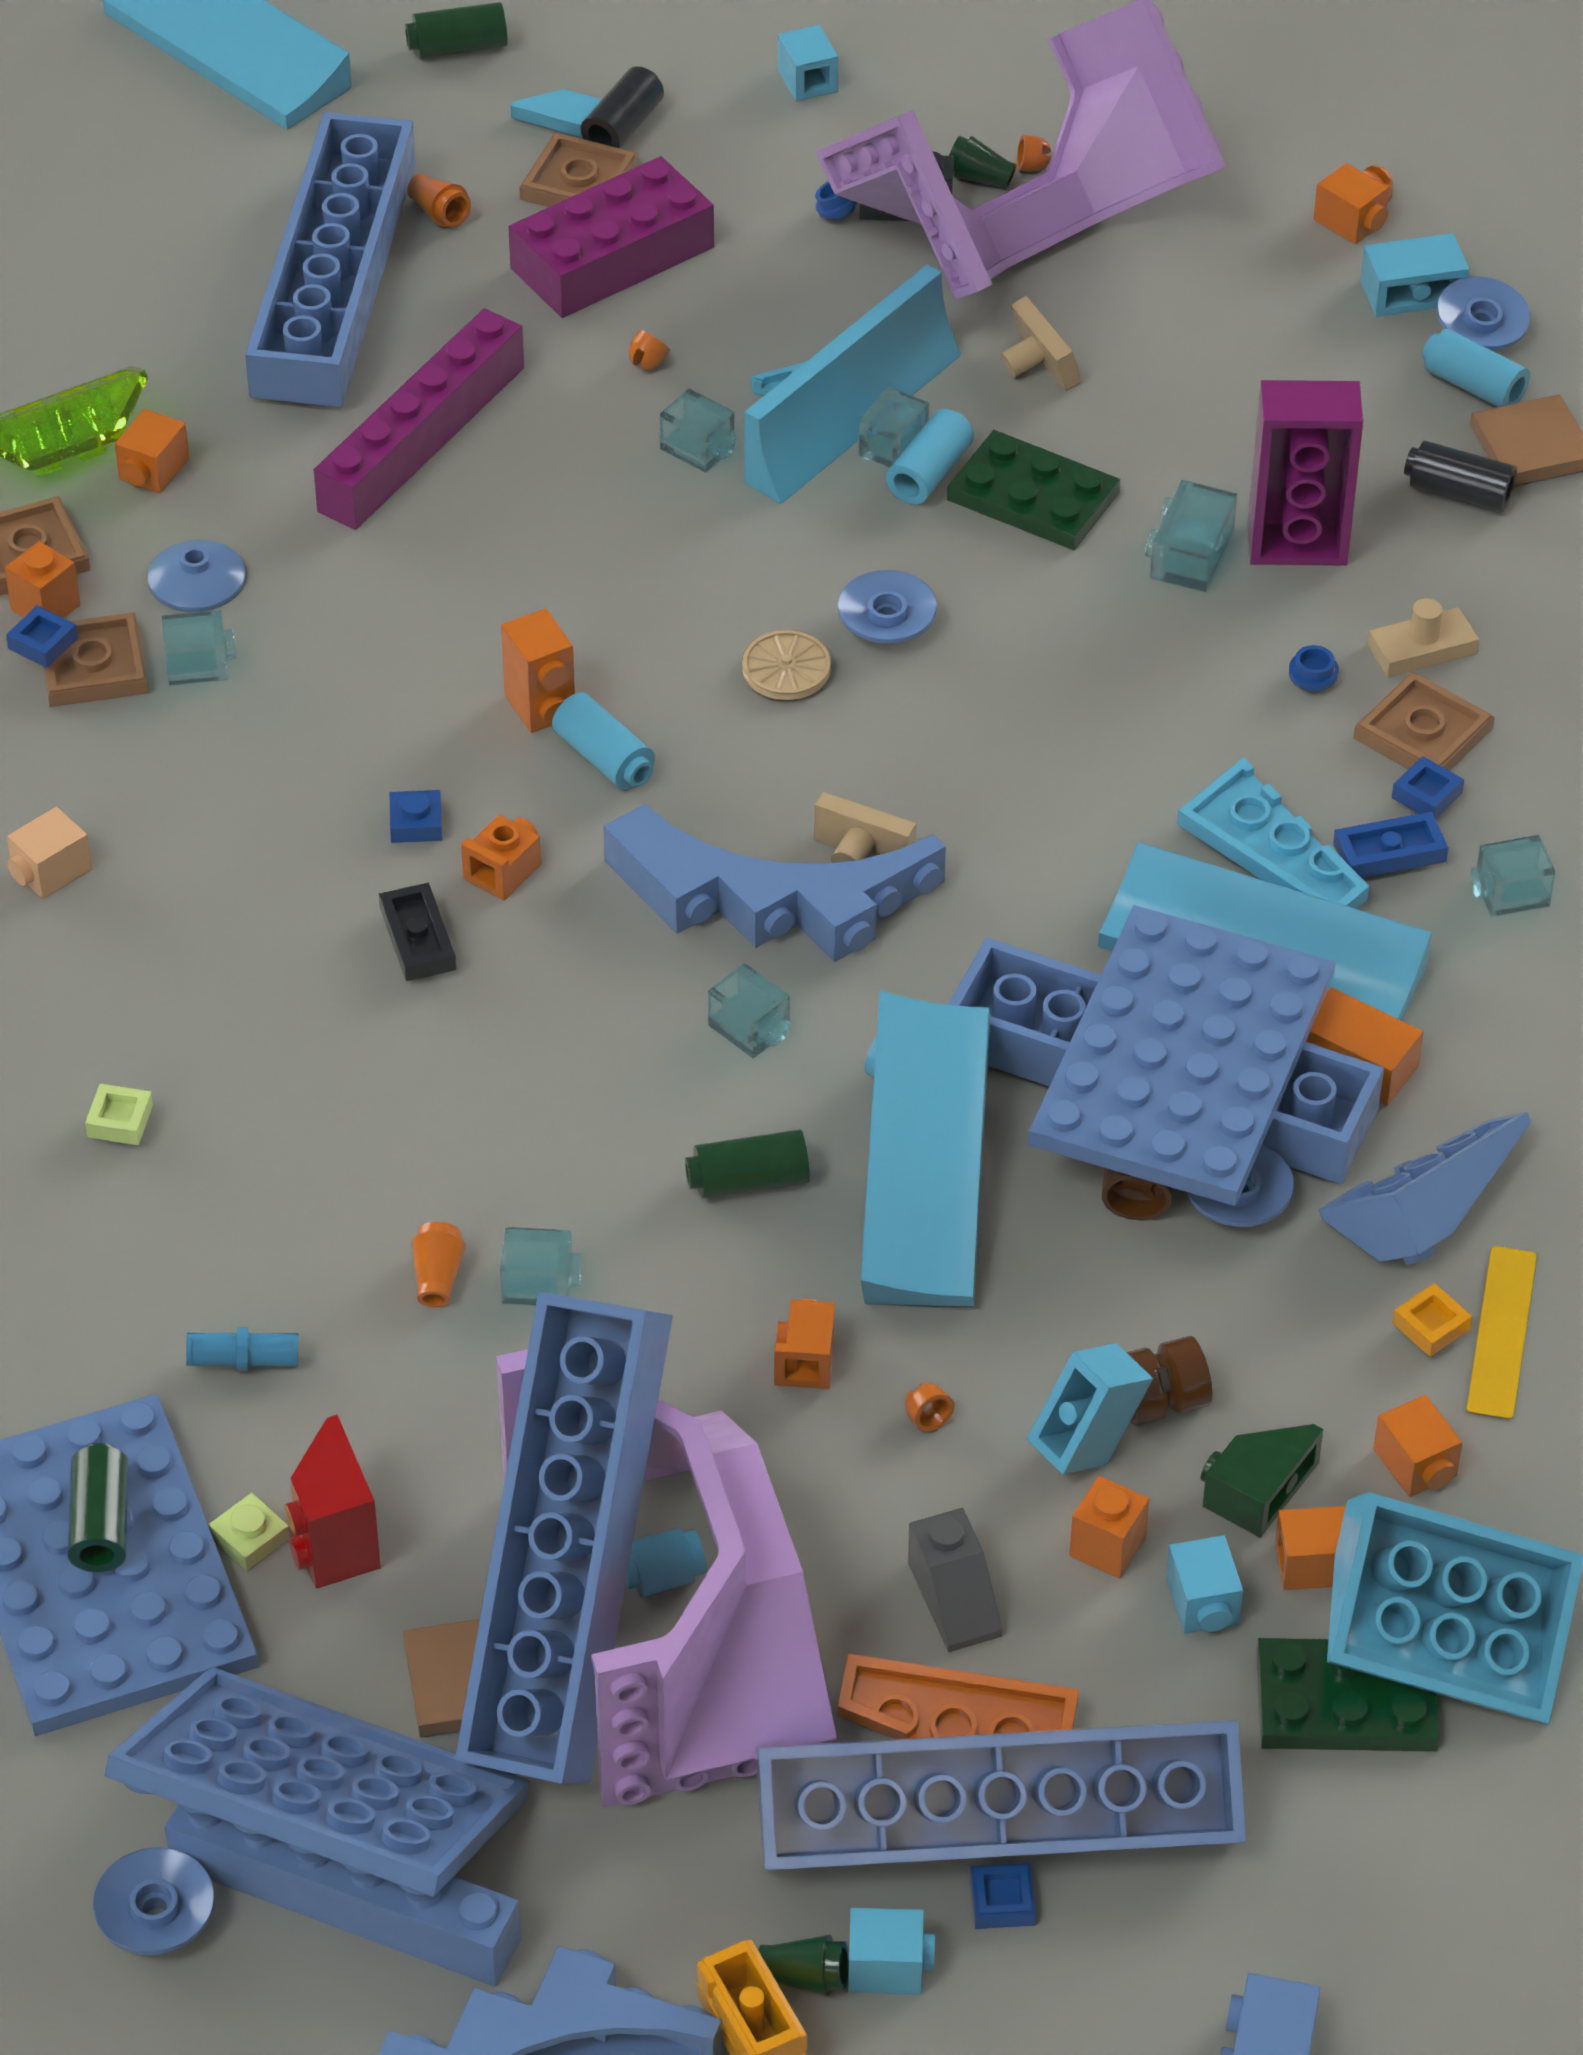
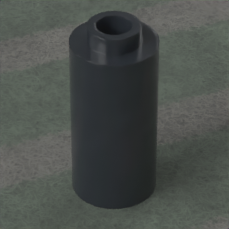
(623, 108)
(1461, 475)

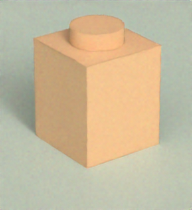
(48, 853)

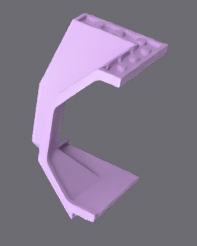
(1123, 141)
(745, 1650)

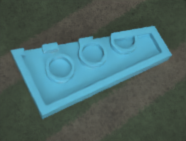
(1263, 837)

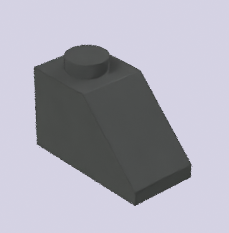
(954, 1579)

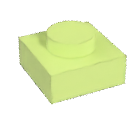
(119, 1114)
(249, 1531)

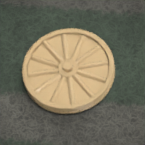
(786, 665)

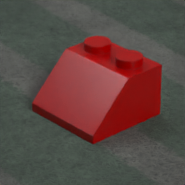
(332, 1511)

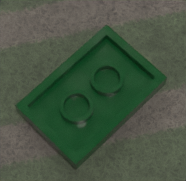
(1033, 489)
(1334, 1707)

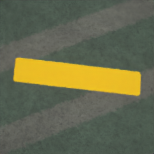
(1501, 1332)

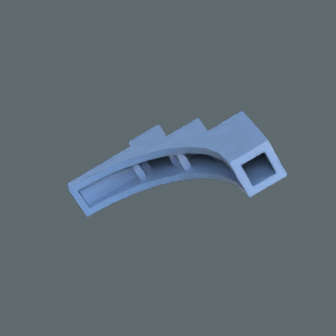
(767, 898)
(572, 2014)

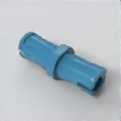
(242, 1349)

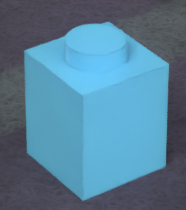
(807, 63)
(1204, 1584)
(888, 1951)

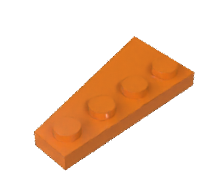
(939, 1702)

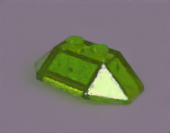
(70, 422)

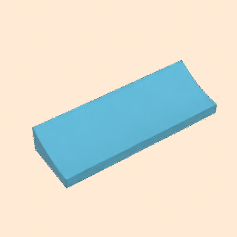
(245, 50)
(819, 406)
(1373, 955)
(925, 1153)

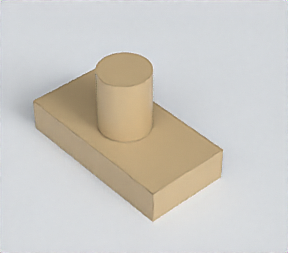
(1039, 345)
(1423, 640)
(858, 829)

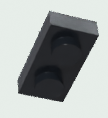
(417, 931)

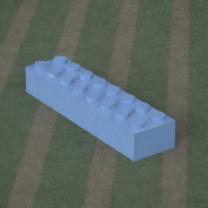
(331, 260)
(1041, 1001)
(563, 1536)
(1000, 1794)

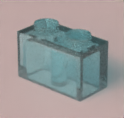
(1191, 535)

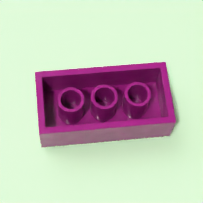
(611, 236)
(1304, 472)

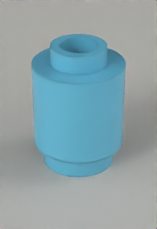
(665, 1561)

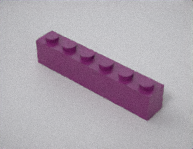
(419, 419)

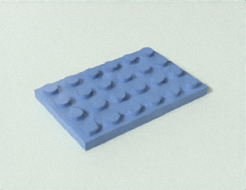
(1182, 1055)
(124, 1634)
(318, 1781)

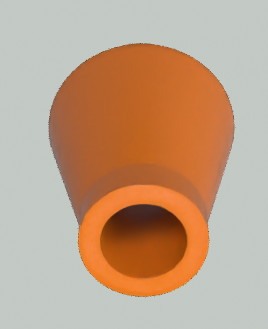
(441, 200)
(437, 1258)

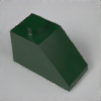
(1260, 1474)

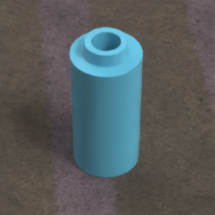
(1475, 368)
(929, 456)
(603, 741)

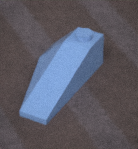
(1427, 1194)

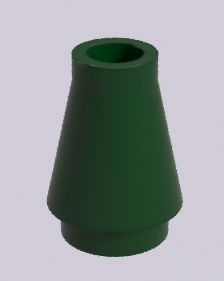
(980, 163)
(809, 1963)

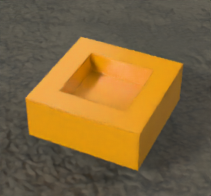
(1432, 1319)

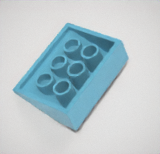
(1451, 1606)

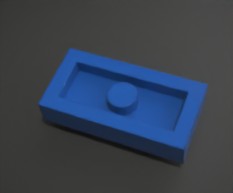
(1392, 844)

